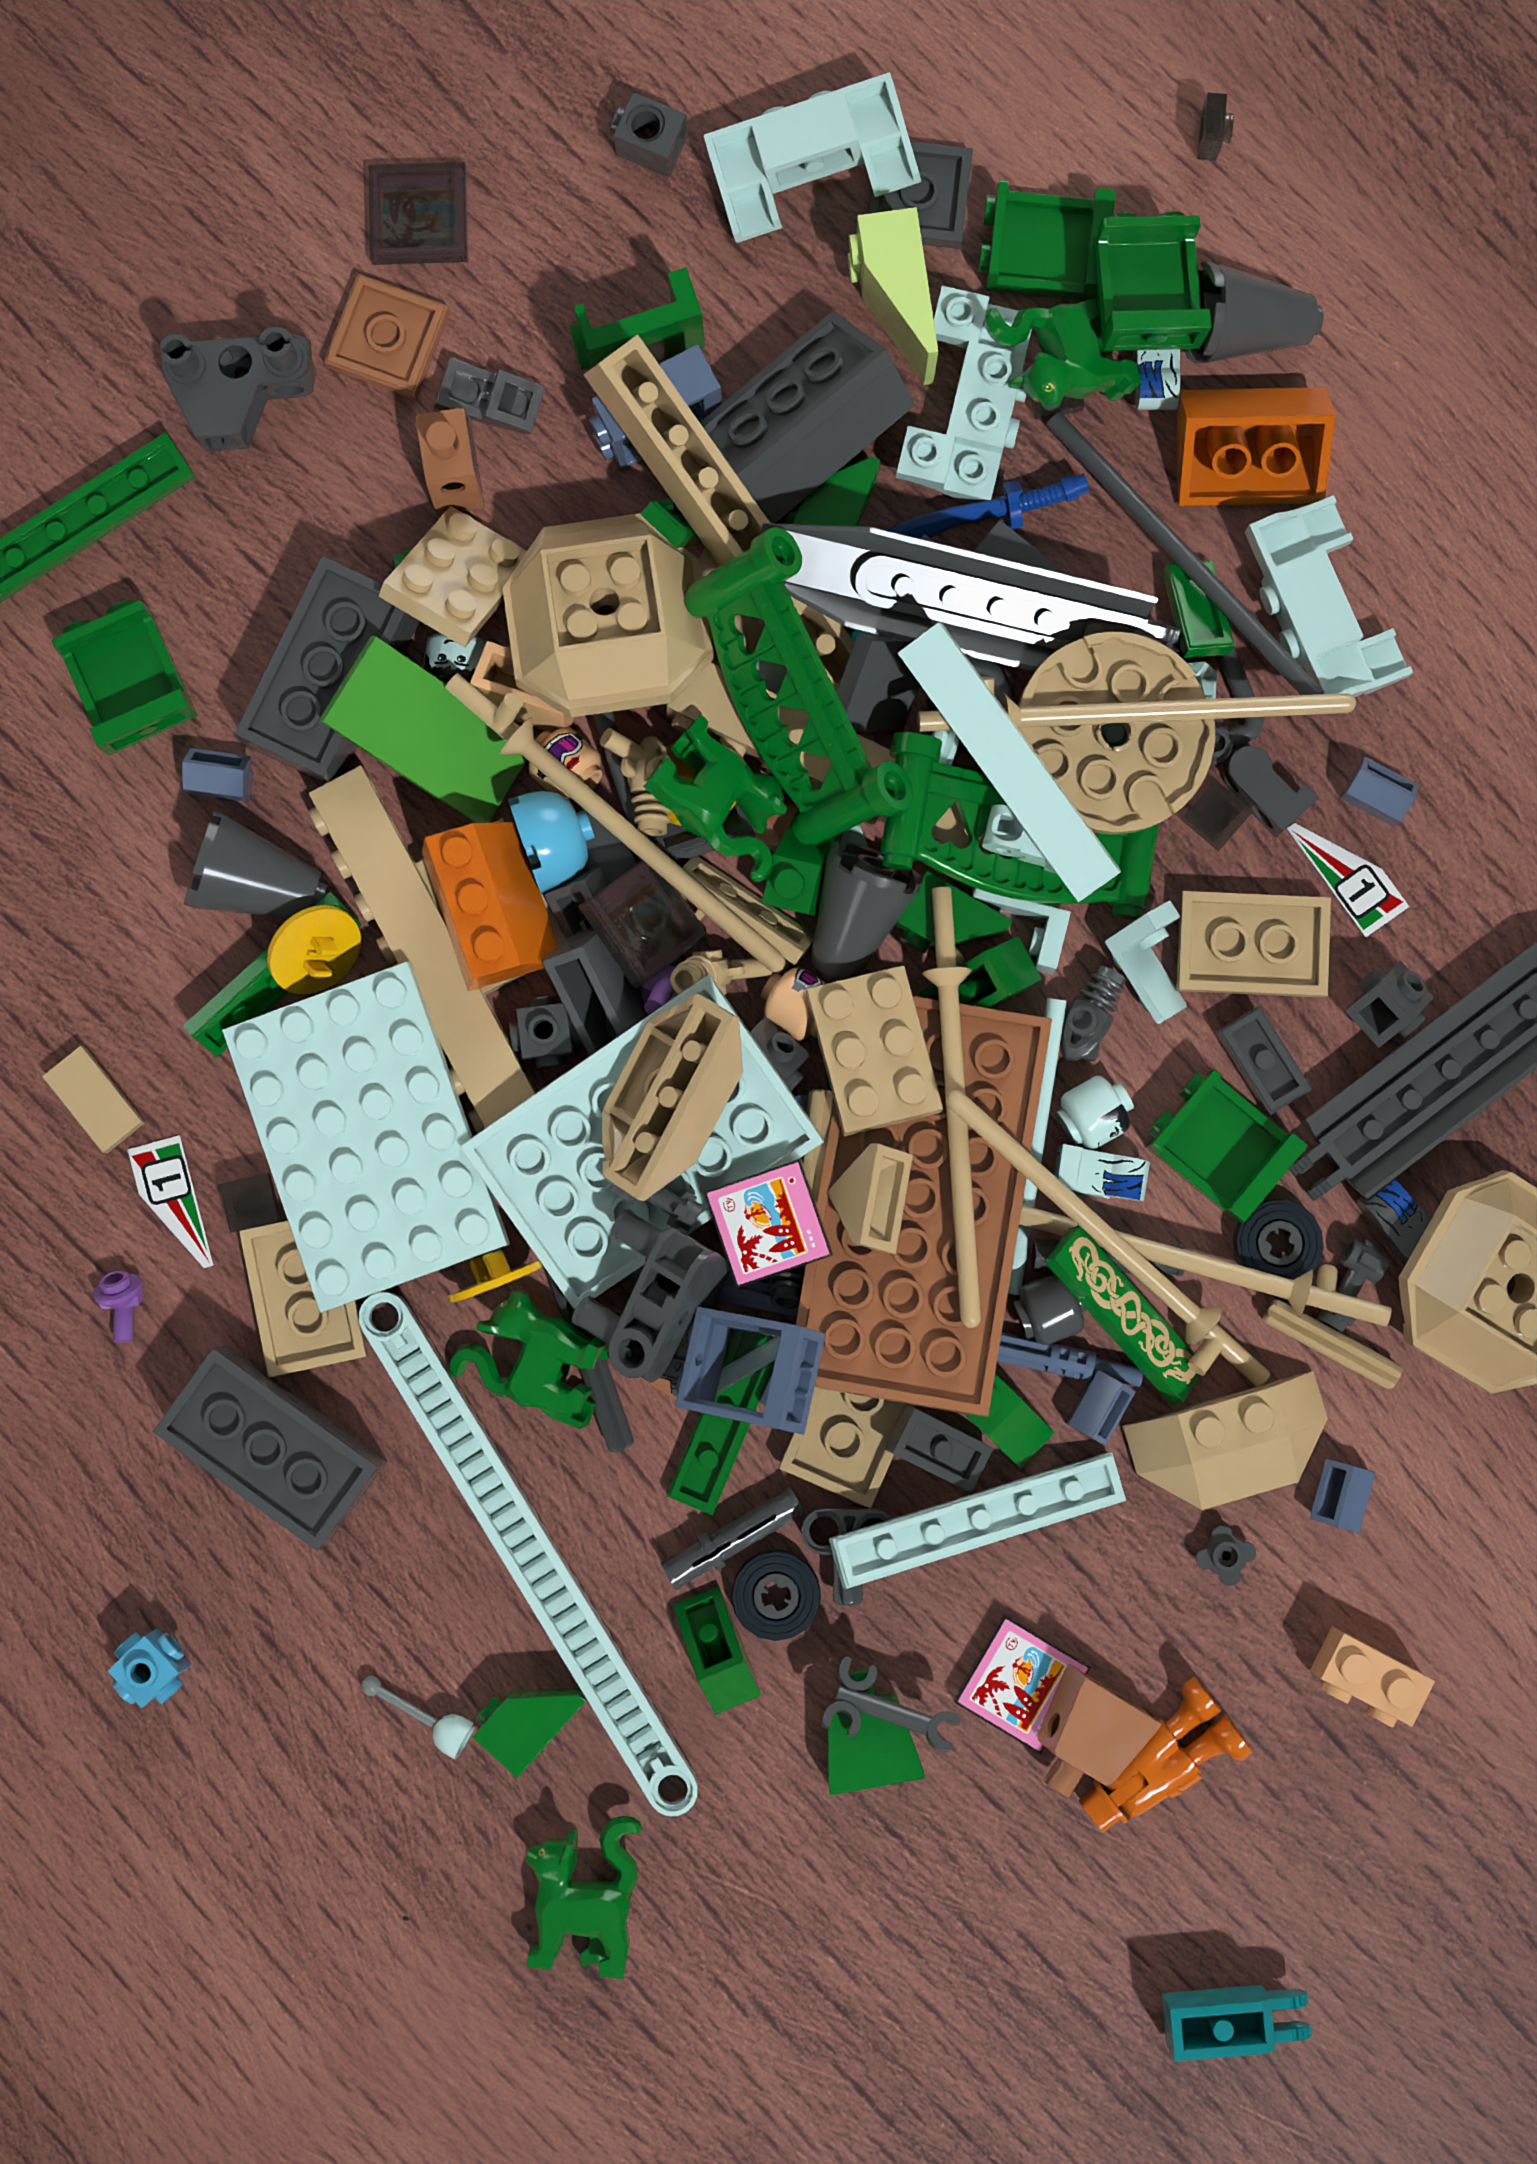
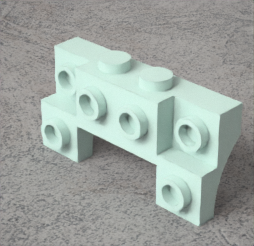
(808, 143)
(980, 424)
(1312, 606)

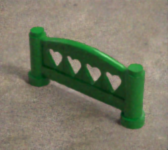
(755, 588)
(939, 786)

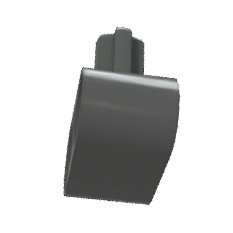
(848, 1519)

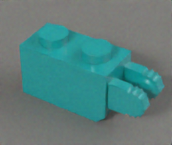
(1230, 2021)

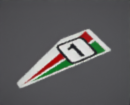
(1356, 883)
(168, 1190)

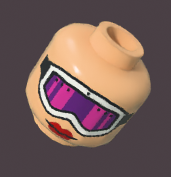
(573, 753)
(788, 1003)

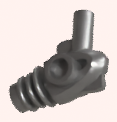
(1088, 1020)

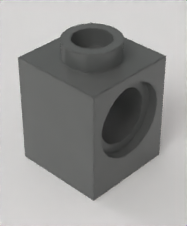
(655, 153)

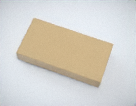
(93, 1099)

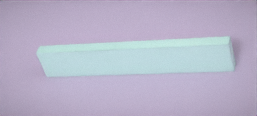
(1009, 761)
(976, 1520)

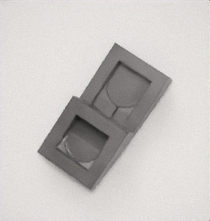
(490, 397)

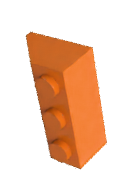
(1253, 446)
(489, 901)

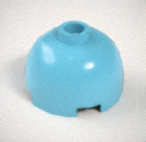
(552, 836)

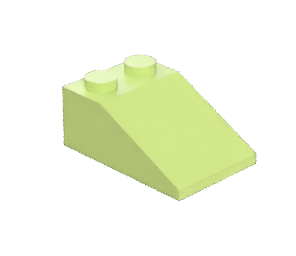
(894, 284)

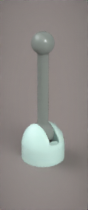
(449, 1732)

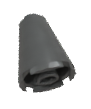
(1252, 315)
(250, 874)
(857, 909)

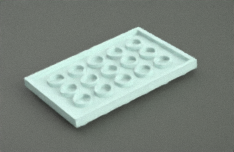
(365, 1136)
(550, 1155)

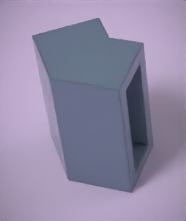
(217, 775)
(1380, 792)
(1100, 1407)
(1342, 1495)

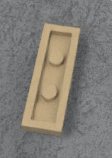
(772, 925)

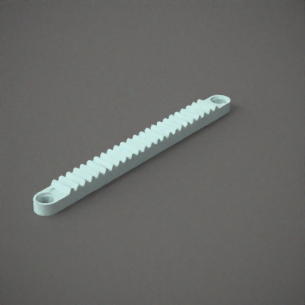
(529, 1553)

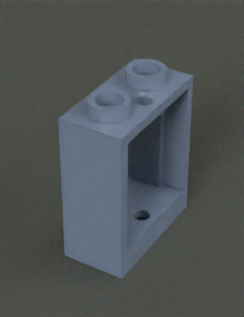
(693, 381)
(791, 1379)

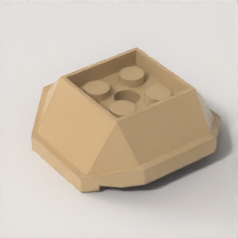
(615, 660)
(1459, 1280)

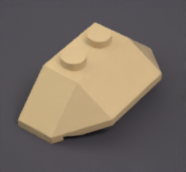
(670, 1095)
(1231, 1442)

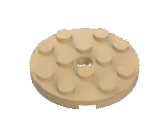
(1160, 761)

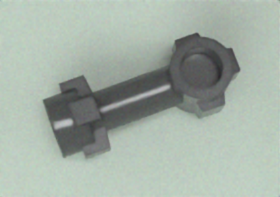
(682, 1210)
(1363, 1262)

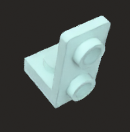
(1046, 941)
(1134, 957)

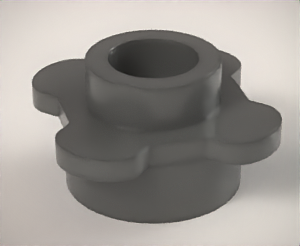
(1221, 1541)

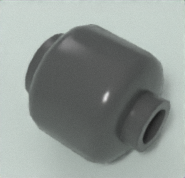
(1048, 1310)

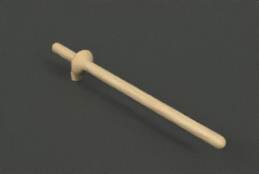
(1156, 710)
(521, 741)
(947, 978)
(1298, 1291)
(1200, 1322)

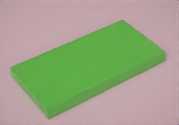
(422, 732)

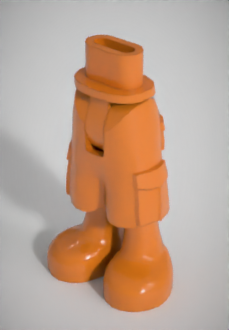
(1162, 1765)

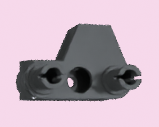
(228, 408)
(681, 1278)

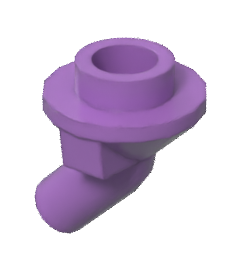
(658, 990)
(120, 1292)

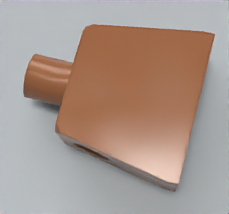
(1091, 1732)

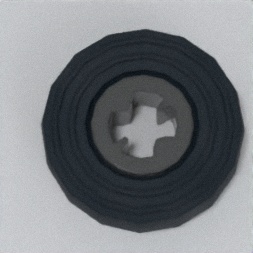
(1301, 1232)
(764, 1618)

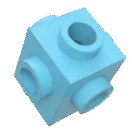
(161, 1655)

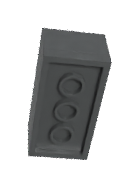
(808, 414)
(310, 664)
(270, 1446)

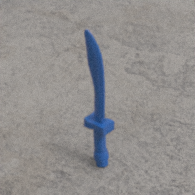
(1009, 505)

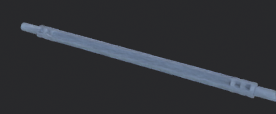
(1012, 1349)

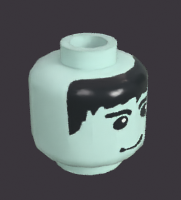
(446, 658)
(1095, 1112)

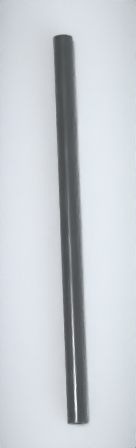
(1183, 556)

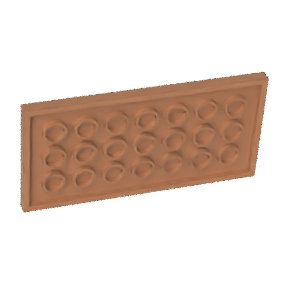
(897, 1315)

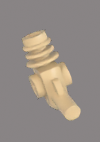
(637, 765)
(719, 967)

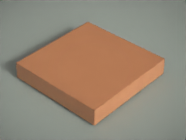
(386, 336)

